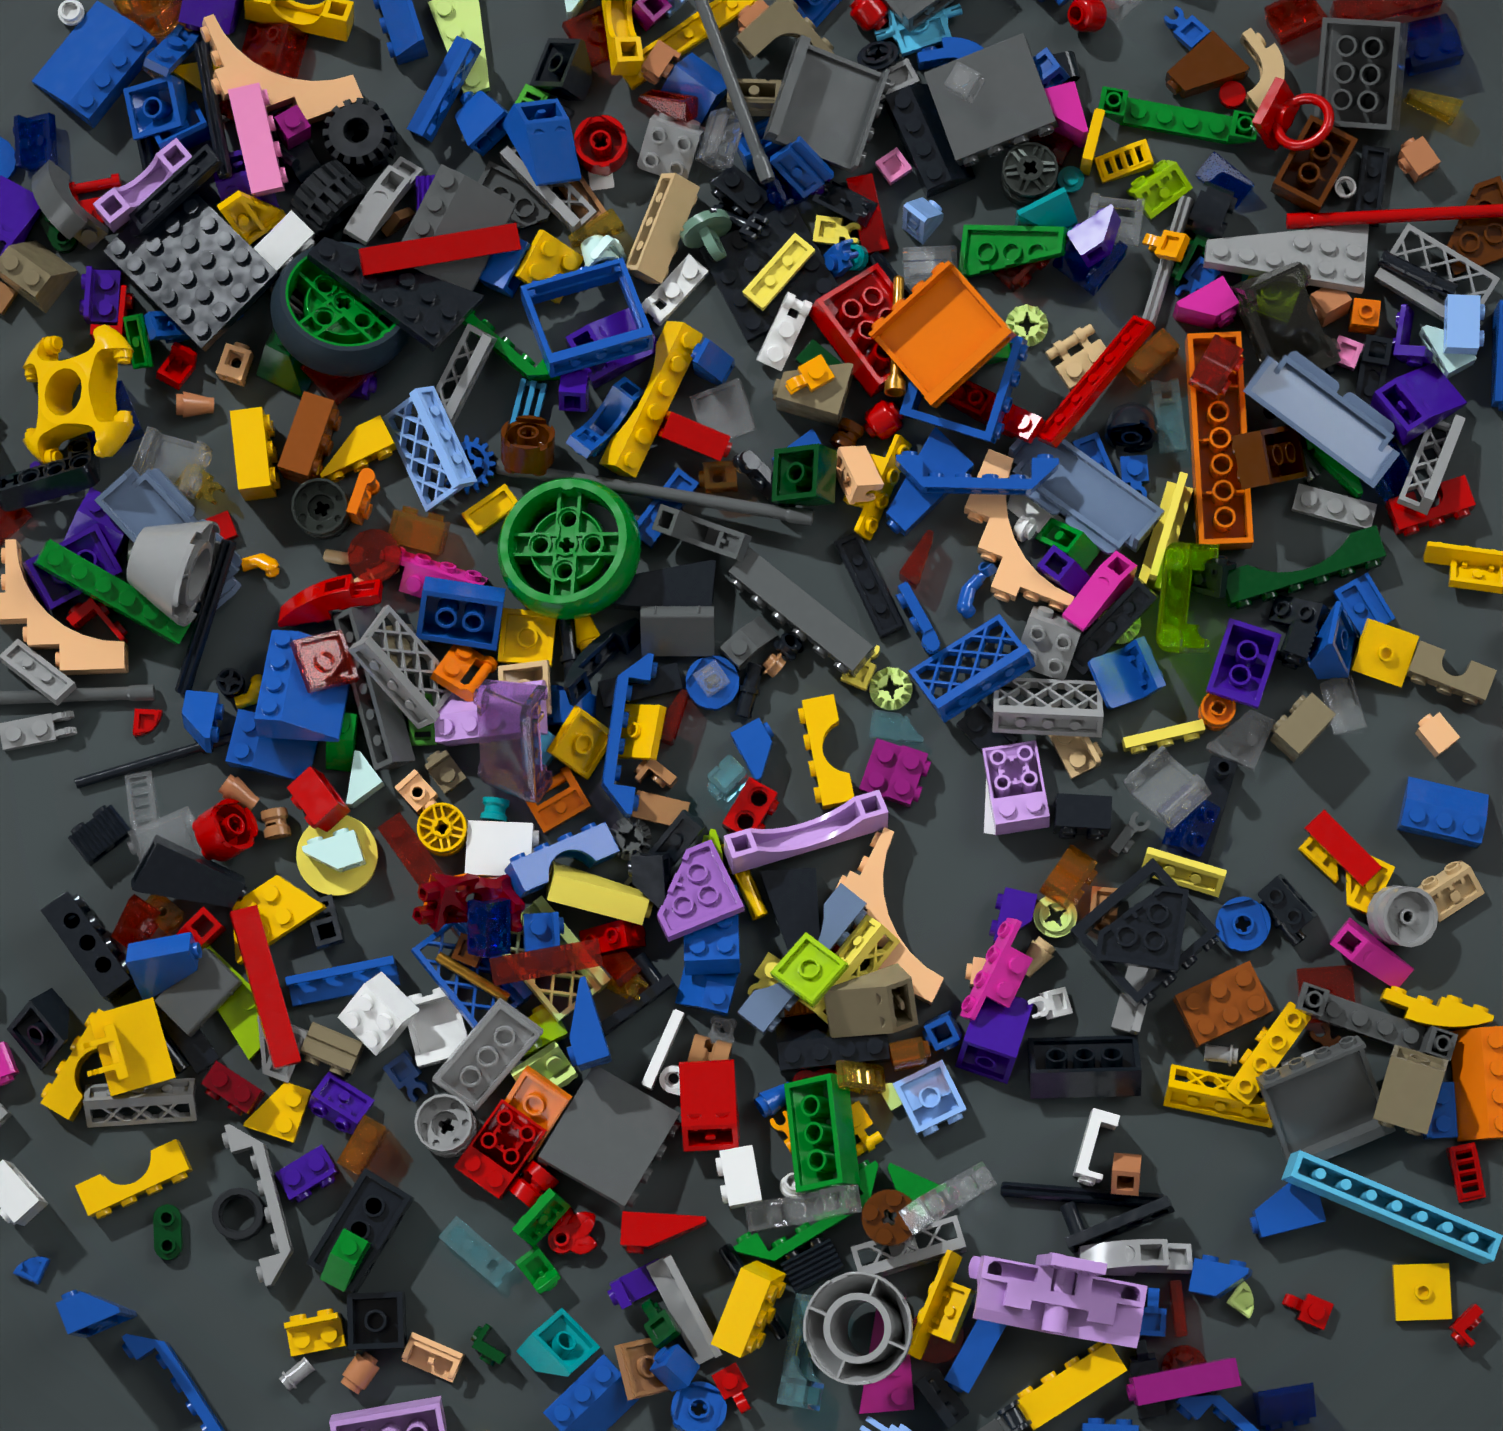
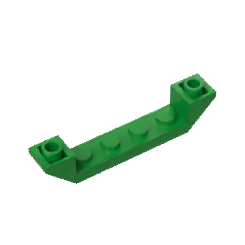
(1177, 119)
(505, 349)
(753, 1245)

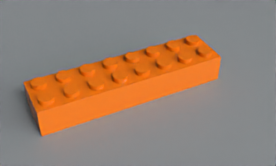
(1220, 503)

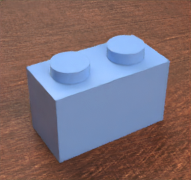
(1462, 324)

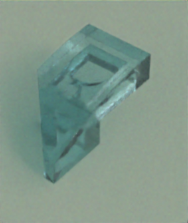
(893, 727)

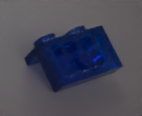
(489, 927)

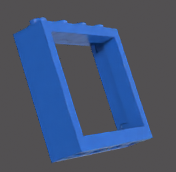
(596, 351)
(1001, 405)

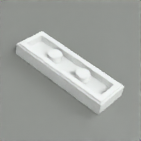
(663, 1049)

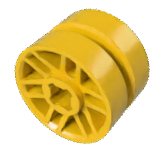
(430, 823)

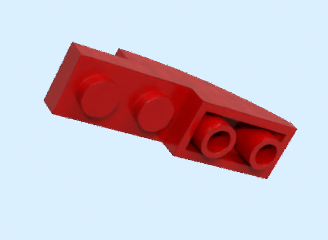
(978, 404)
(320, 599)

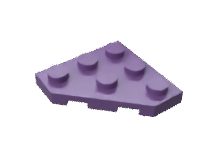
(698, 893)

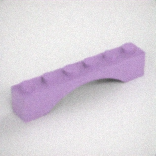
(764, 846)

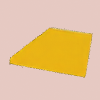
(1320, 858)

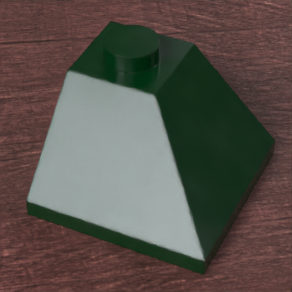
(282, 368)

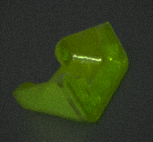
(1172, 627)

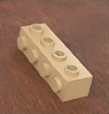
(661, 228)

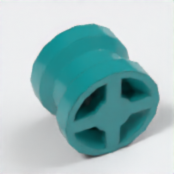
(494, 809)

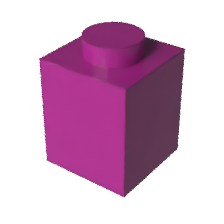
(649, 12)
(292, 127)

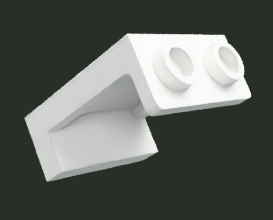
(494, 843)
(435, 1028)
(1097, 1119)

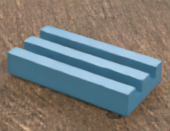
(533, 385)

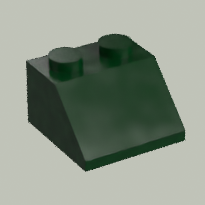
(804, 475)

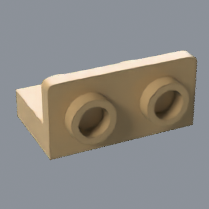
(1077, 754)
(1452, 888)

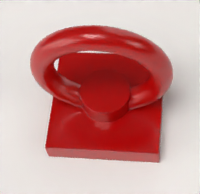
(1278, 113)

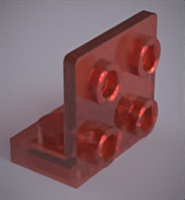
(276, 47)

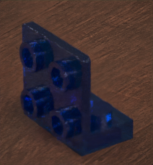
(1094, 277)

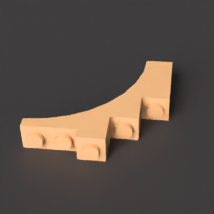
(236, 70)
(998, 544)
(77, 652)
(871, 890)

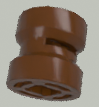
(847, 433)

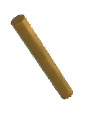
(471, 976)

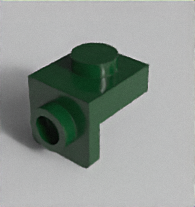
(489, 1353)

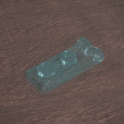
(1169, 416)
(475, 1250)

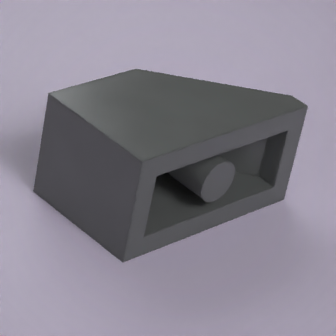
(748, 643)

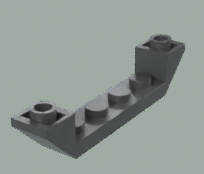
(1374, 1023)

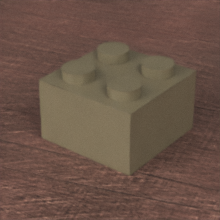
(1299, 730)

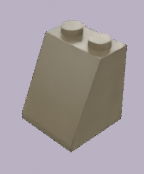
(35, 273)
(820, 405)
(1410, 1090)

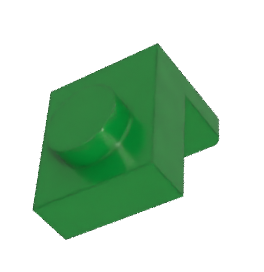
(538, 1270)

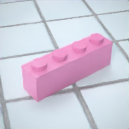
(256, 139)

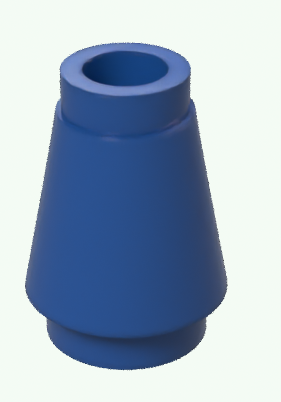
(771, 1100)

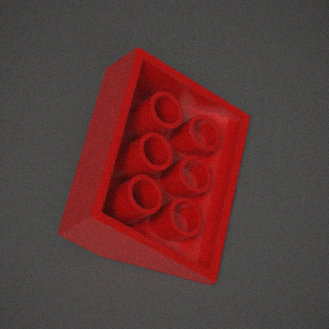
(847, 318)

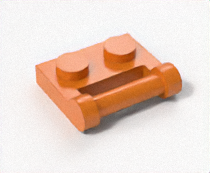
(359, 504)
(456, 666)
(561, 806)

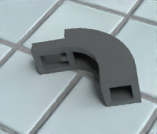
(57, 203)
(701, 533)

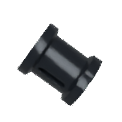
(1014, 1416)

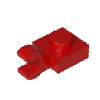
(1311, 1309)
(731, 1384)

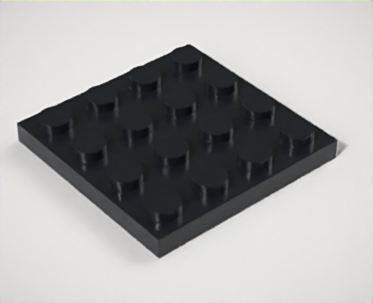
(747, 259)

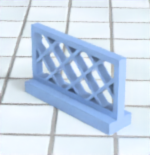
(441, 440)

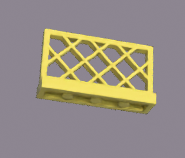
(1175, 505)

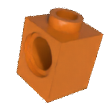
(1364, 316)

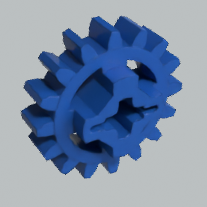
(477, 463)

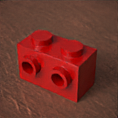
(317, 799)

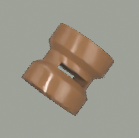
(275, 823)

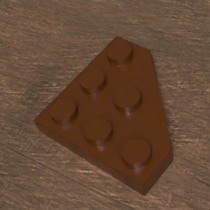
(1482, 237)

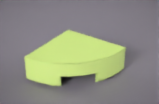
(891, 1097)
(1242, 1300)

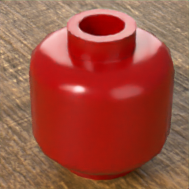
(869, 13)
(1087, 15)
(883, 420)

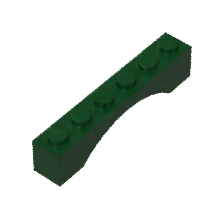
(1359, 550)

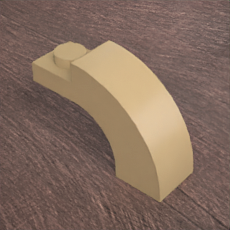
(1268, 62)

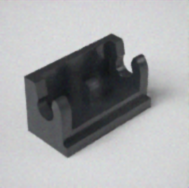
(846, 203)

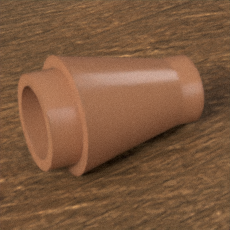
(193, 404)
(236, 789)

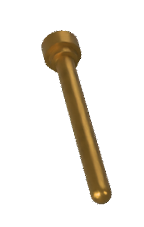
(895, 384)

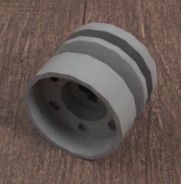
(440, 1111)

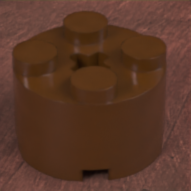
(527, 446)
(875, 1213)

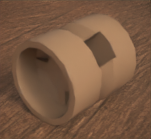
(705, 1050)

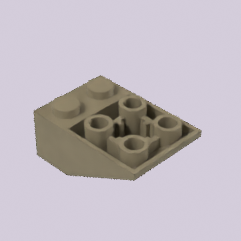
(872, 1004)

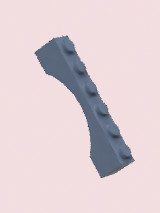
(766, 1004)

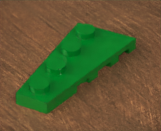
(1007, 246)

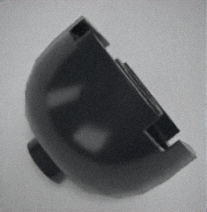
(1132, 427)

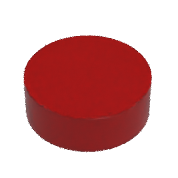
(1232, 94)

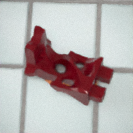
(450, 892)

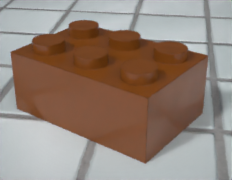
(309, 438)
(1223, 1004)

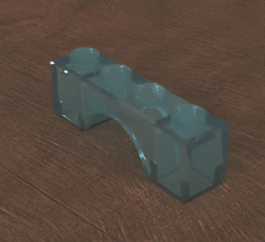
(798, 1382)

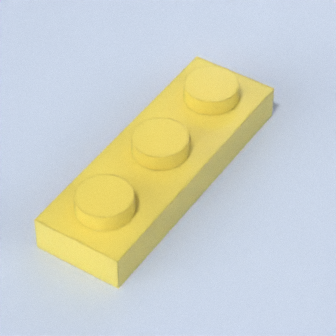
(778, 271)
(1163, 737)
(1188, 872)

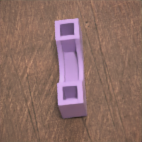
(121, 201)

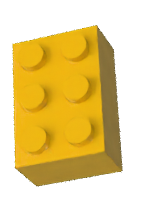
(254, 453)
(749, 1309)

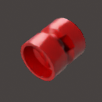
(532, 1184)

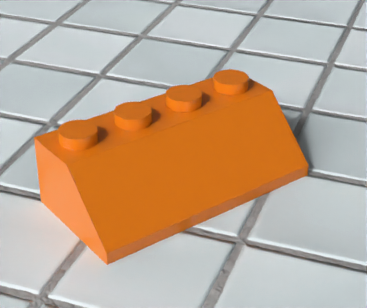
(1478, 1083)

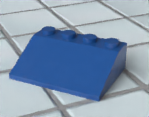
(95, 63)
(284, 704)

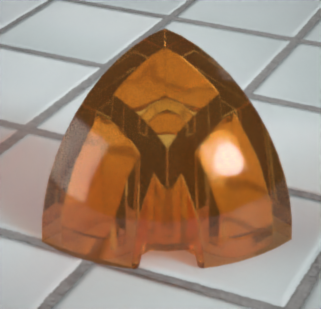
(155, 16)

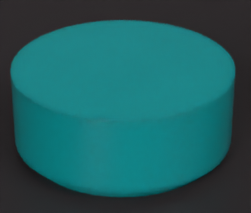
(862, 260)

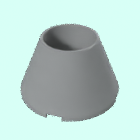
(174, 566)
(827, 1328)

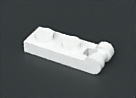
(675, 289)
(783, 332)

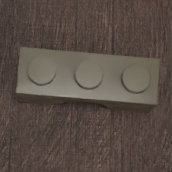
(1428, 668)

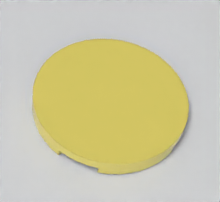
(329, 880)

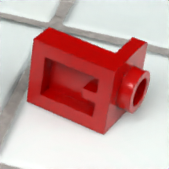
(1467, 1320)

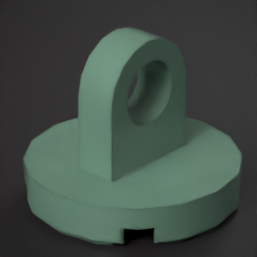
(706, 230)

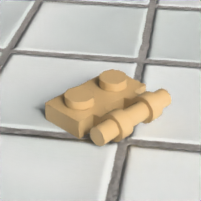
(1076, 366)

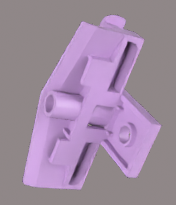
(1059, 1298)

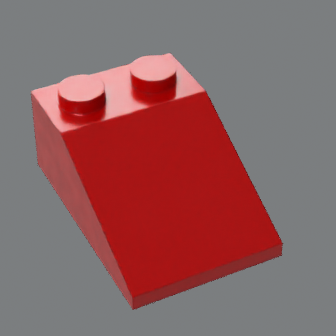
(650, 1230)

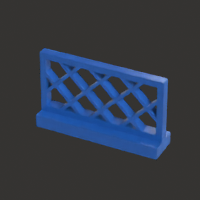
(982, 681)
(519, 991)

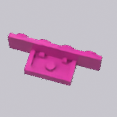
(421, 565)
(1000, 974)

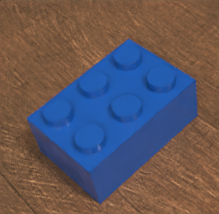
(460, 613)
(713, 948)

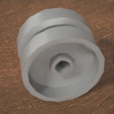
(1402, 916)

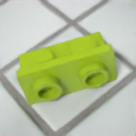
(1160, 187)

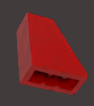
(694, 436)

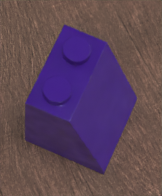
(225, 11)
(994, 1039)

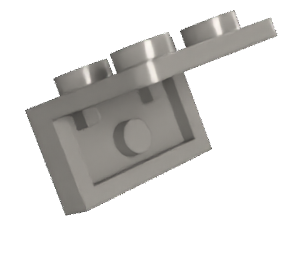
(669, 145)
(1050, 641)

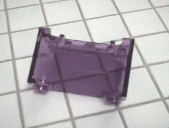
(511, 738)

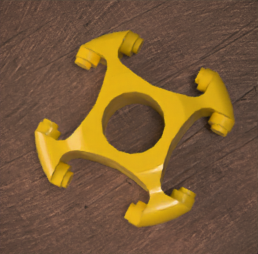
(97, 406)

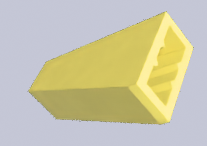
(596, 894)

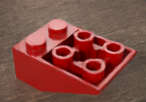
(709, 1105)
(500, 1149)

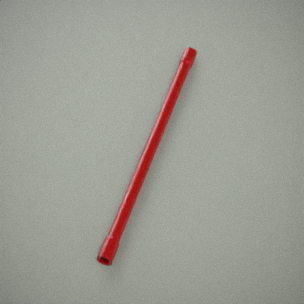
(1309, 220)

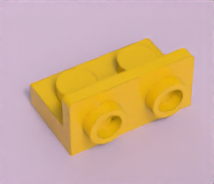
(315, 1333)

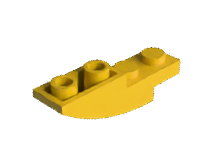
(1447, 1014)

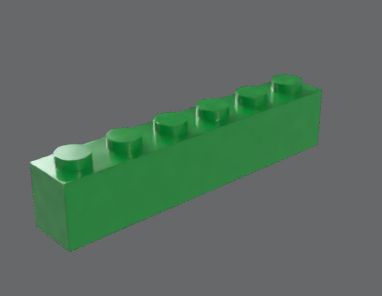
(107, 590)

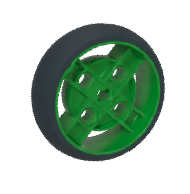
(340, 344)

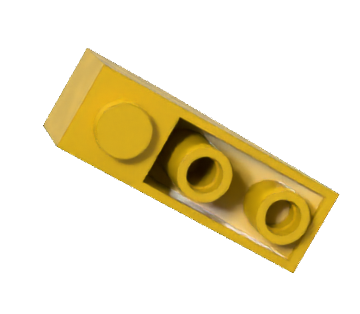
(363, 445)

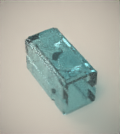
(726, 779)

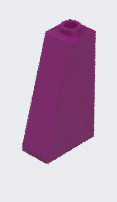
(1184, 1381)

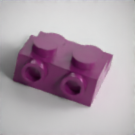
(895, 772)

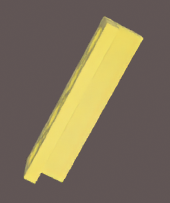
(857, 947)

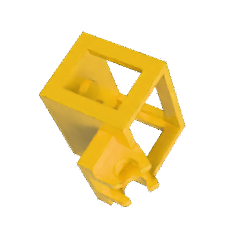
(130, 1047)

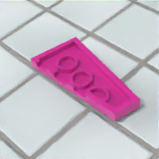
(892, 1392)

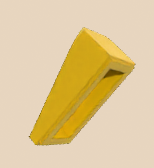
(1127, 170)

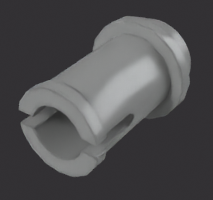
(1221, 1054)
(296, 1374)

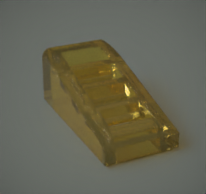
(1436, 105)
(605, 224)
(864, 1077)

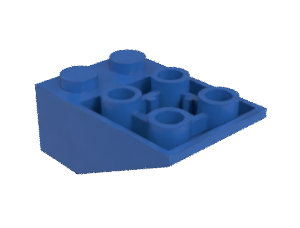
(544, 141)

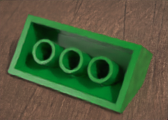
(821, 1134)

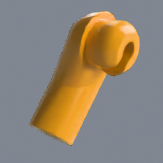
(263, 562)

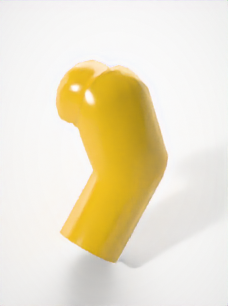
(251, 697)

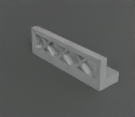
(546, 194)
(471, 373)
(1440, 464)
(1126, 1016)
(163, 1094)
(915, 1258)
(683, 1309)

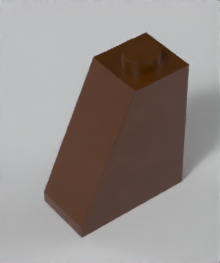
(1205, 68)

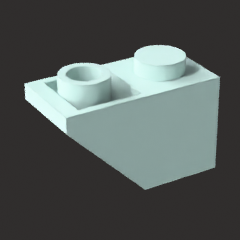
(337, 852)

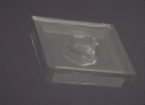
(724, 409)

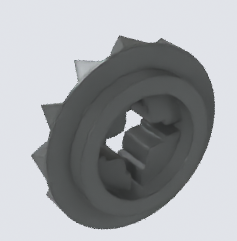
(642, 834)

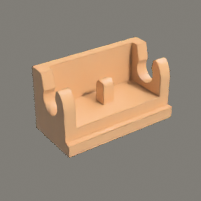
(857, 474)
(432, 1357)

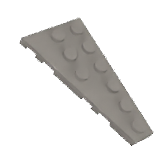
(1331, 254)

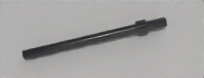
(148, 762)

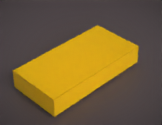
(490, 510)

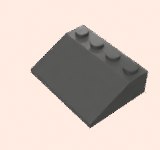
(1362, 72)
(453, 206)

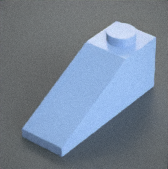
(921, 218)

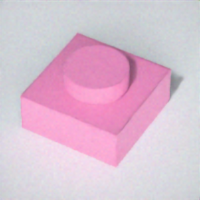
(893, 166)
(1349, 352)

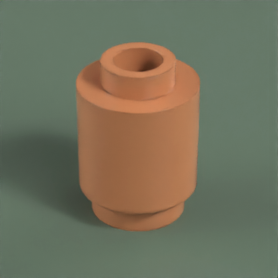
(360, 1372)

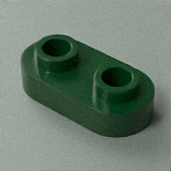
(53, 235)
(168, 1232)

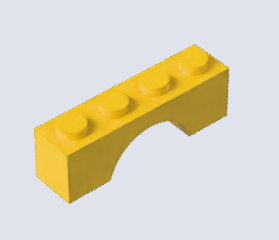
(326, 19)
(622, 42)
(820, 718)
(65, 1093)
(166, 1165)

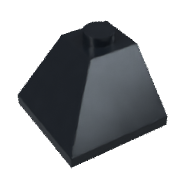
(564, 69)
(42, 1027)

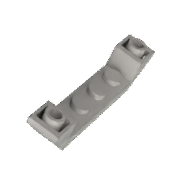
(271, 1266)

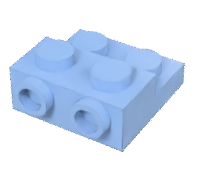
(930, 1098)

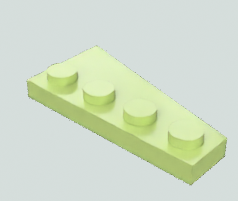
(464, 20)

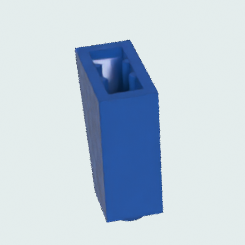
(162, 962)
(1287, 1211)

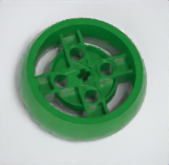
(520, 548)

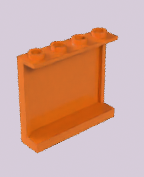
(941, 333)

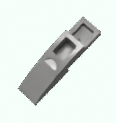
(381, 200)
(1140, 1255)

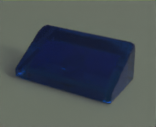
(1222, 173)

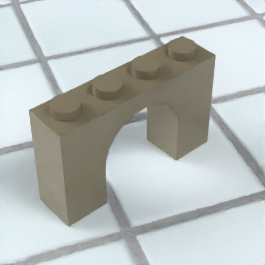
(776, 21)

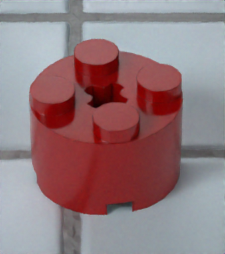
(599, 130)
(225, 830)

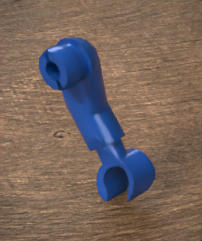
(968, 590)

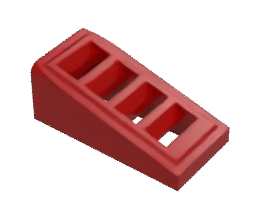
(1456, 1174)

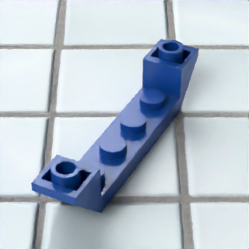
(912, 467)
(623, 796)
(142, 1347)
(1196, 1406)

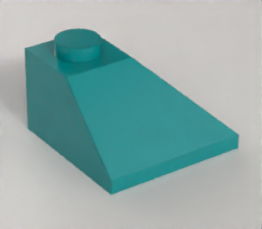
(1048, 211)
(558, 1346)

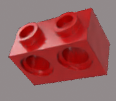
(745, 808)

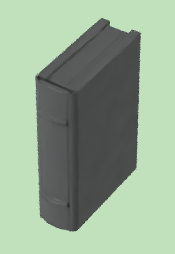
(677, 630)
(199, 994)

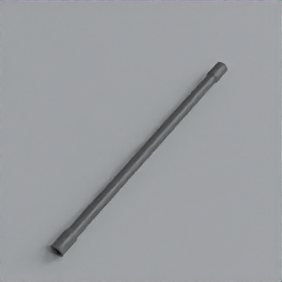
(760, 159)
(789, 514)
(131, 693)

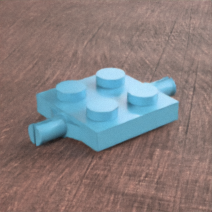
(925, 35)

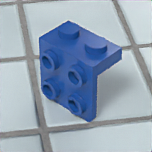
(1127, 674)

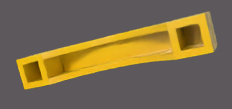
(672, 358)

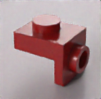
(177, 366)

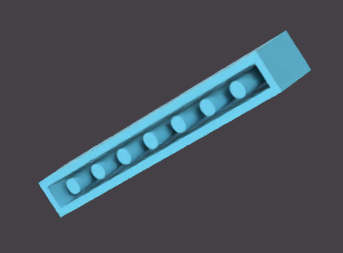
(1392, 1207)

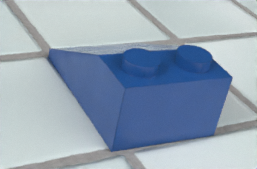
(267, 755)
(586, 1035)

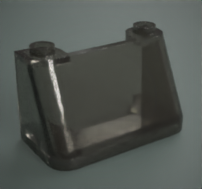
(1283, 318)

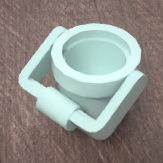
(598, 249)

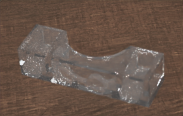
(947, 1197)
(803, 1208)

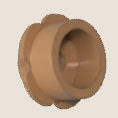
(773, 664)

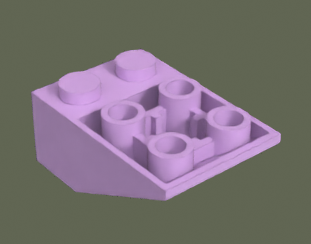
(1016, 788)

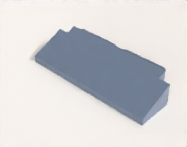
(1336, 424)
(1089, 497)
(155, 501)

